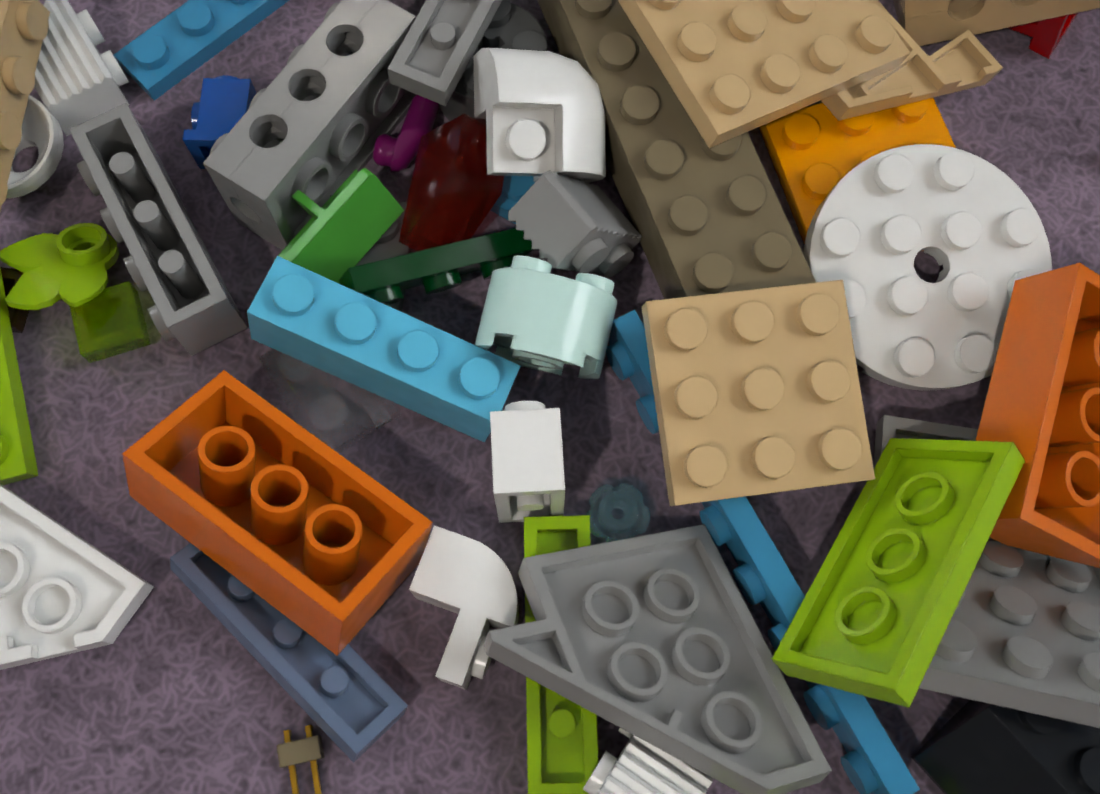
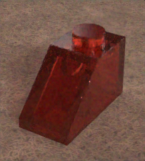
(449, 186)

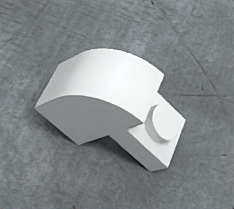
(476, 586)

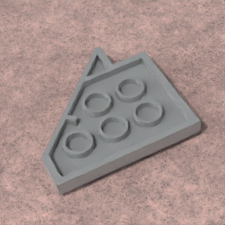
(666, 652)

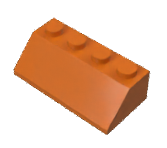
(1049, 406)

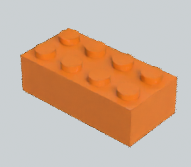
(277, 509)

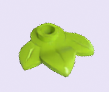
(60, 266)

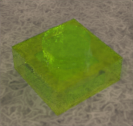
(110, 323)

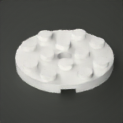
(962, 216)

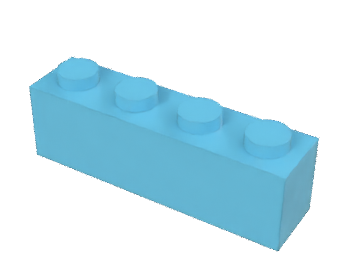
(380, 349)

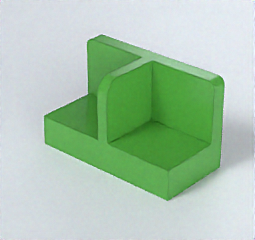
(343, 226)

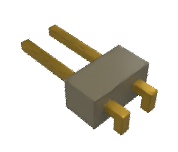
(299, 752)

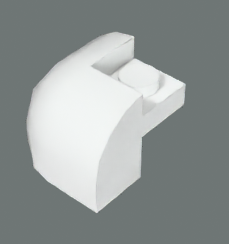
(539, 114)

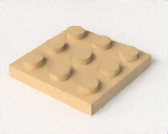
(756, 392)

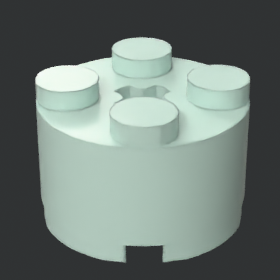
(547, 317)

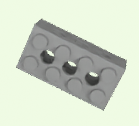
(314, 120)

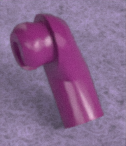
(401, 151)

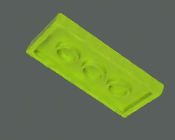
(899, 567)

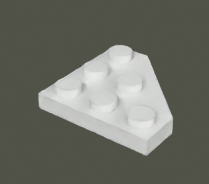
(57, 588)

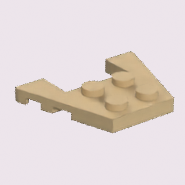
(953, 68)

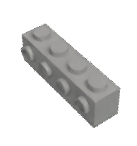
(157, 230)

